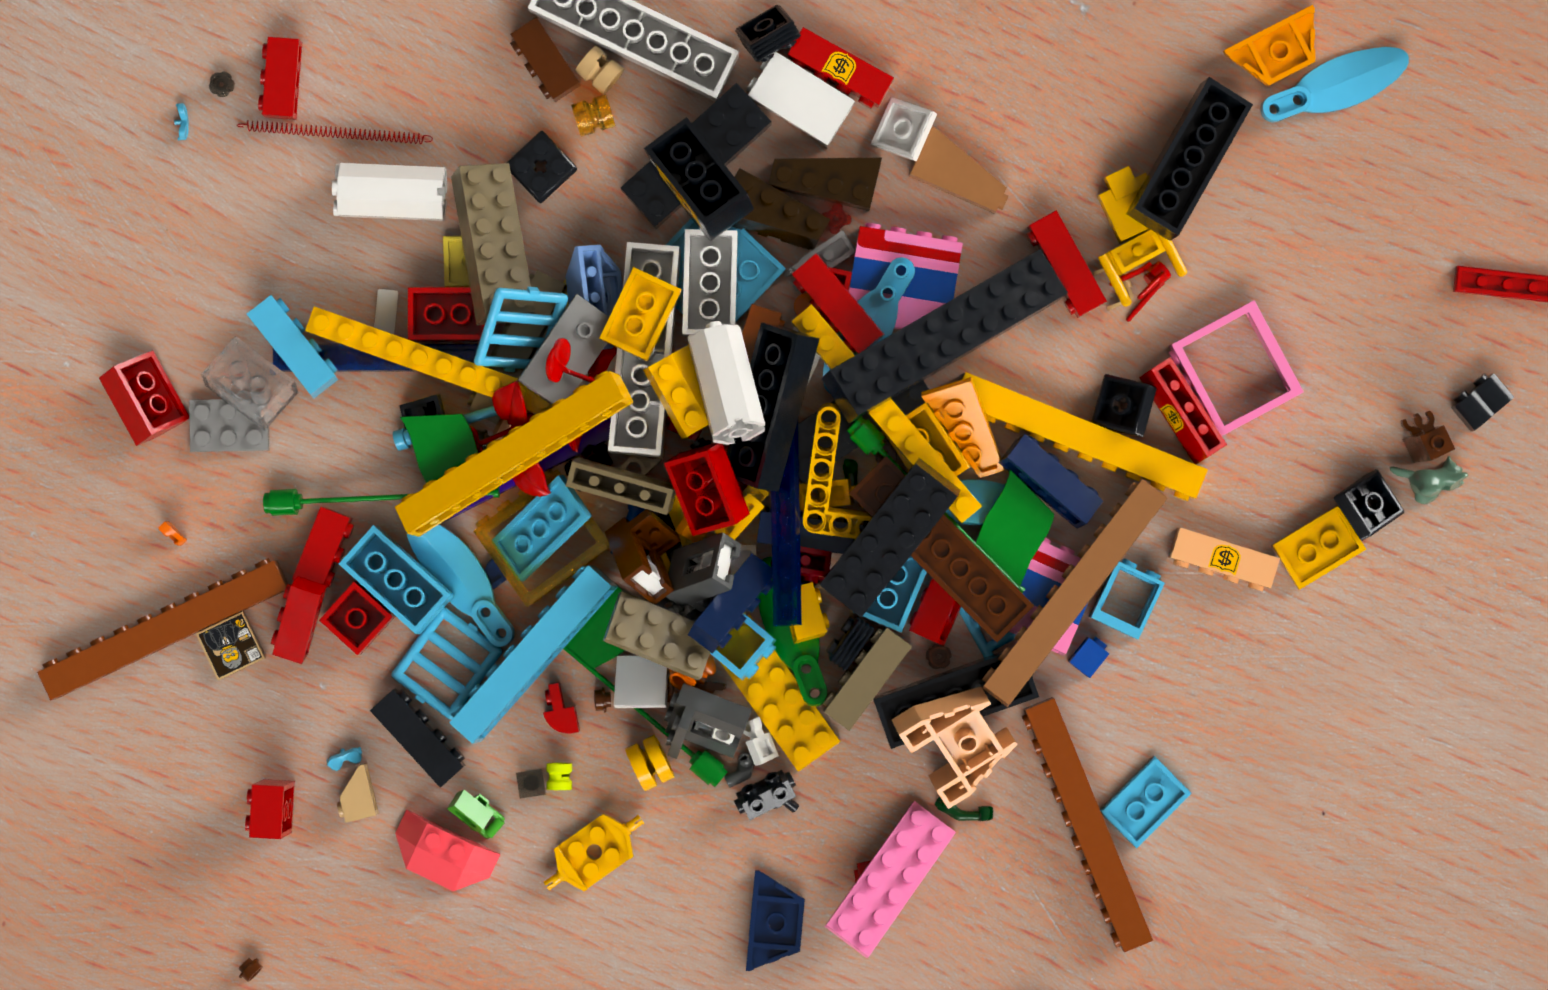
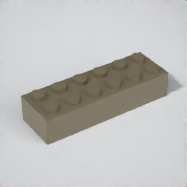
(491, 236)

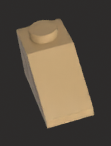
(358, 797)

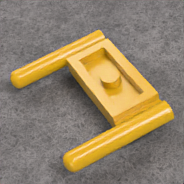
(1135, 253)

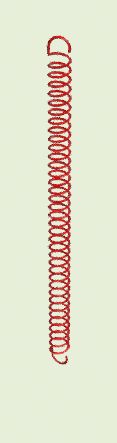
(340, 132)

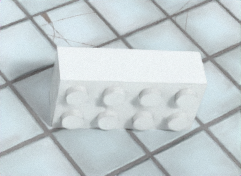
(709, 280)

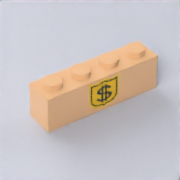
(1224, 558)

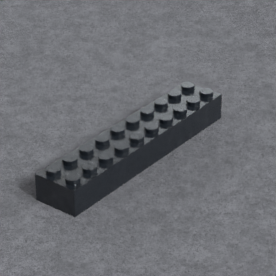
(944, 336)

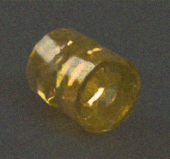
(593, 115)

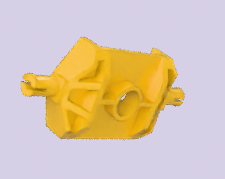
(572, 857)

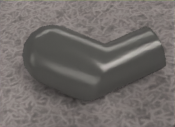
(743, 771)

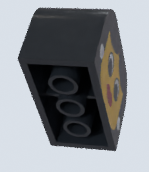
(698, 179)

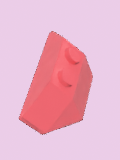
(443, 854)

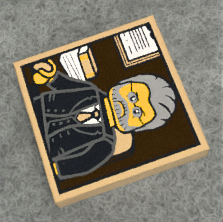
(230, 645)

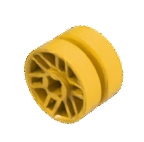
(649, 762)

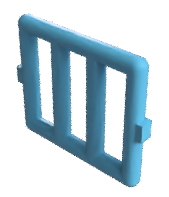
(495, 315)
(413, 654)

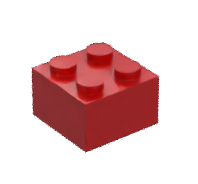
(357, 618)

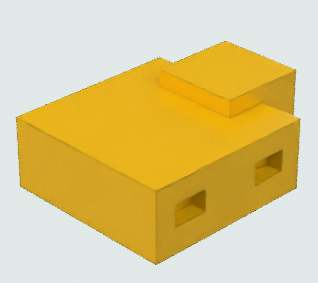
(1116, 201)
(753, 499)

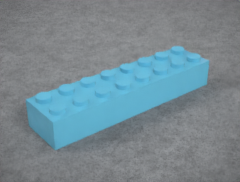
(533, 654)

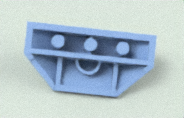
(594, 278)

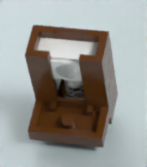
(638, 553)

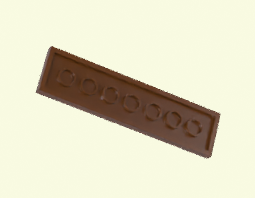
(953, 561)

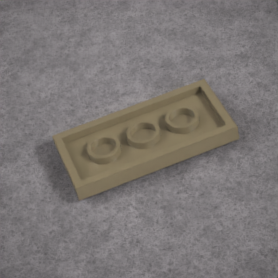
(655, 635)

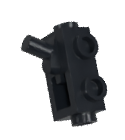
(767, 794)

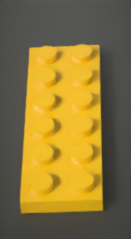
(778, 701)

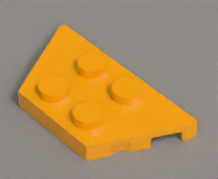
(1277, 49)

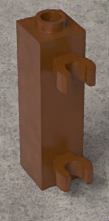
(1426, 440)

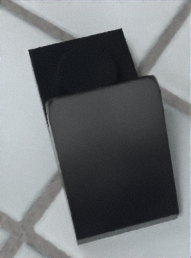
(427, 406)

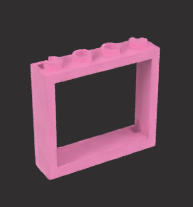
(1272, 349)

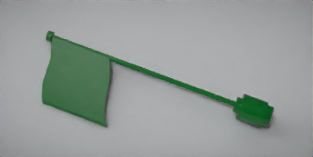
(437, 443)
(1011, 527)
(592, 652)

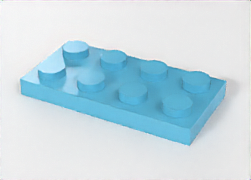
(542, 528)

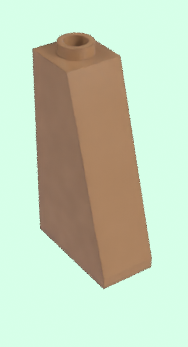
(956, 173)

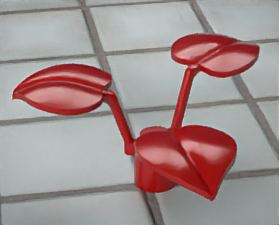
(557, 362)
(511, 407)

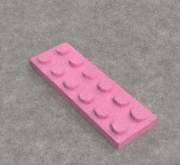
(890, 879)

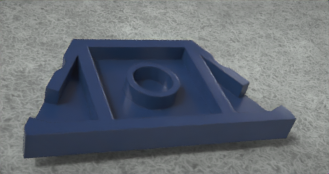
(774, 922)

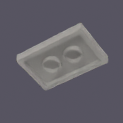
(222, 428)

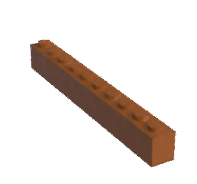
(164, 629)
(1087, 824)

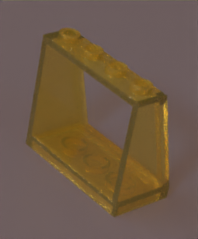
(505, 511)

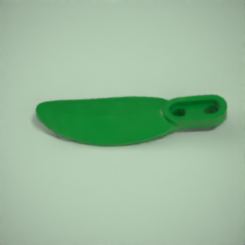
(795, 655)

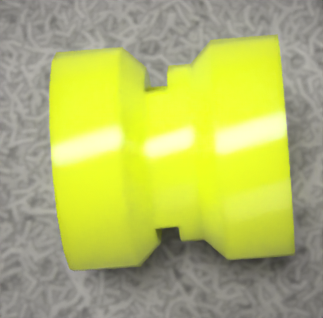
(559, 776)

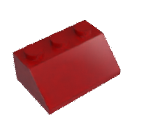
(144, 397)

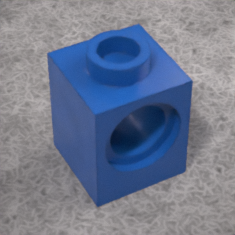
(1089, 656)

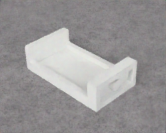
(800, 98)

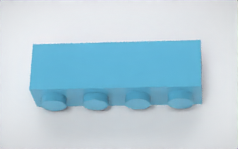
(292, 345)

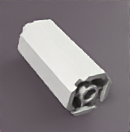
(390, 191)
(726, 383)

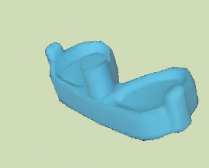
(184, 122)
(352, 755)

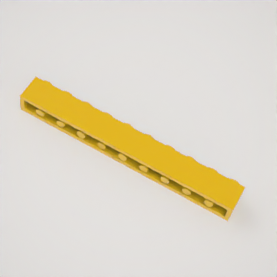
(416, 356)
(888, 415)
(1089, 440)
(514, 453)

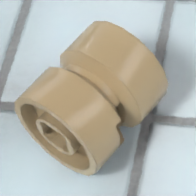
(599, 70)

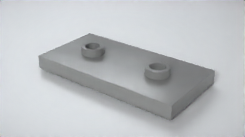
(582, 327)

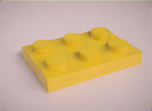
(640, 314)
(1318, 547)

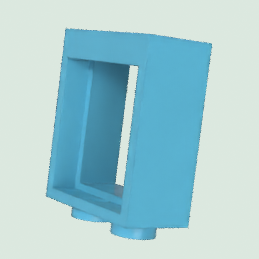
(1115, 623)
(750, 666)

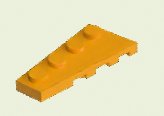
(965, 420)

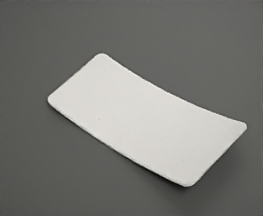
(386, 310)

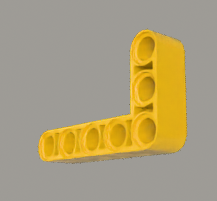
(824, 481)

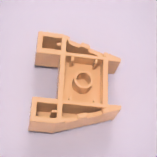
(961, 736)

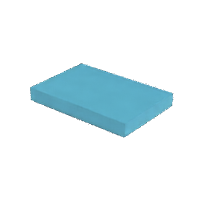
(1145, 802)

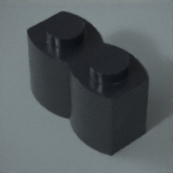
(1482, 401)

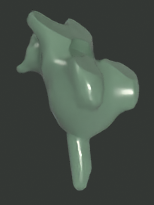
(1429, 483)

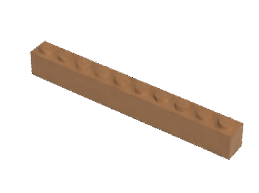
(1074, 593)

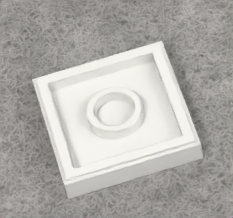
(903, 129)
(640, 683)

